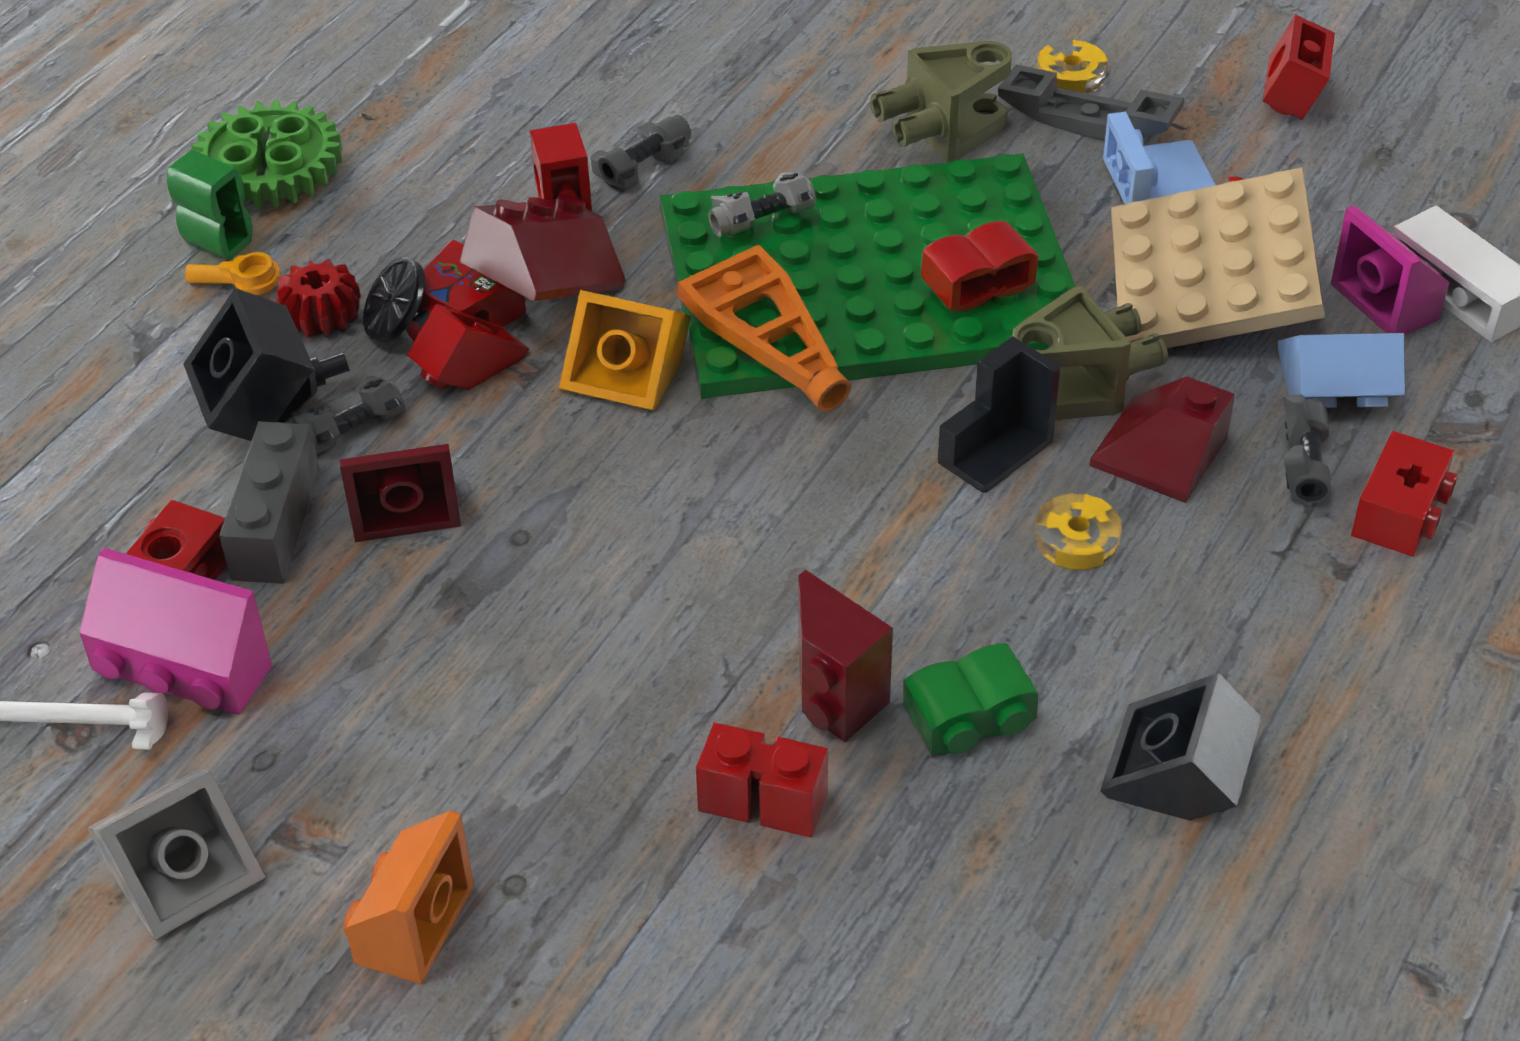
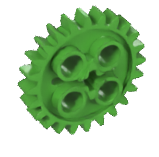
(299, 154)

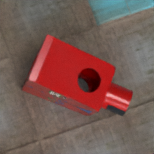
(464, 290)

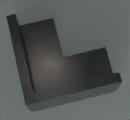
(1006, 420)

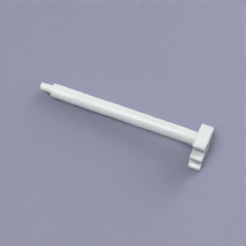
(145, 713)

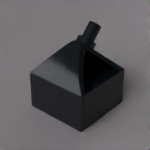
(254, 366)

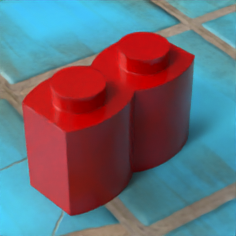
(979, 266)

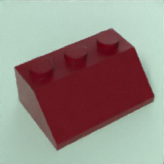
(543, 248)

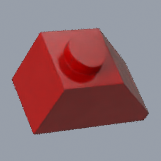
(463, 349)

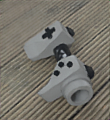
(735, 211)

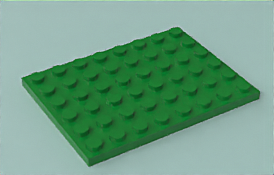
(862, 265)

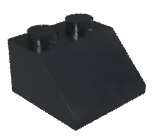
(1184, 750)

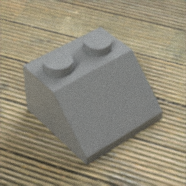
(177, 852)

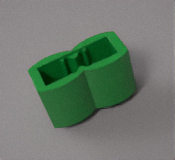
(210, 204)
(970, 699)

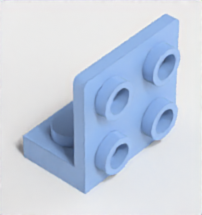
(1152, 169)

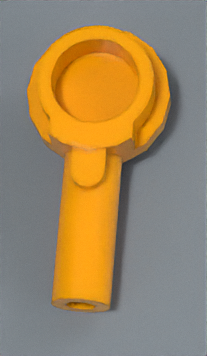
(249, 272)

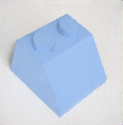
(1344, 367)

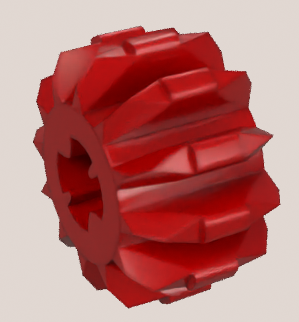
(320, 297)

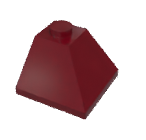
(1168, 437)

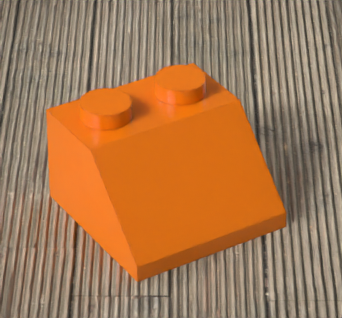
(412, 899)

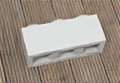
(1480, 277)

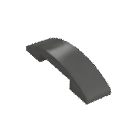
(1037, 96)

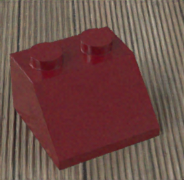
(400, 492)
(841, 659)

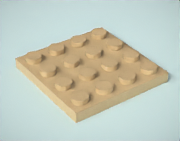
(1219, 259)

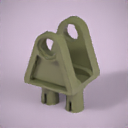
(942, 97)
(1091, 351)

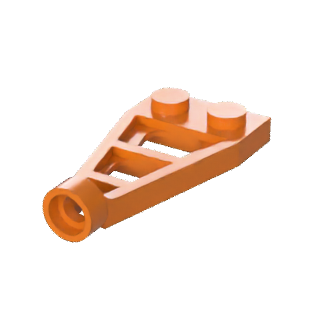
(746, 279)

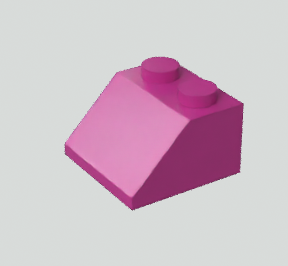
(1385, 277)

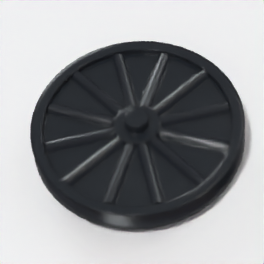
(393, 299)

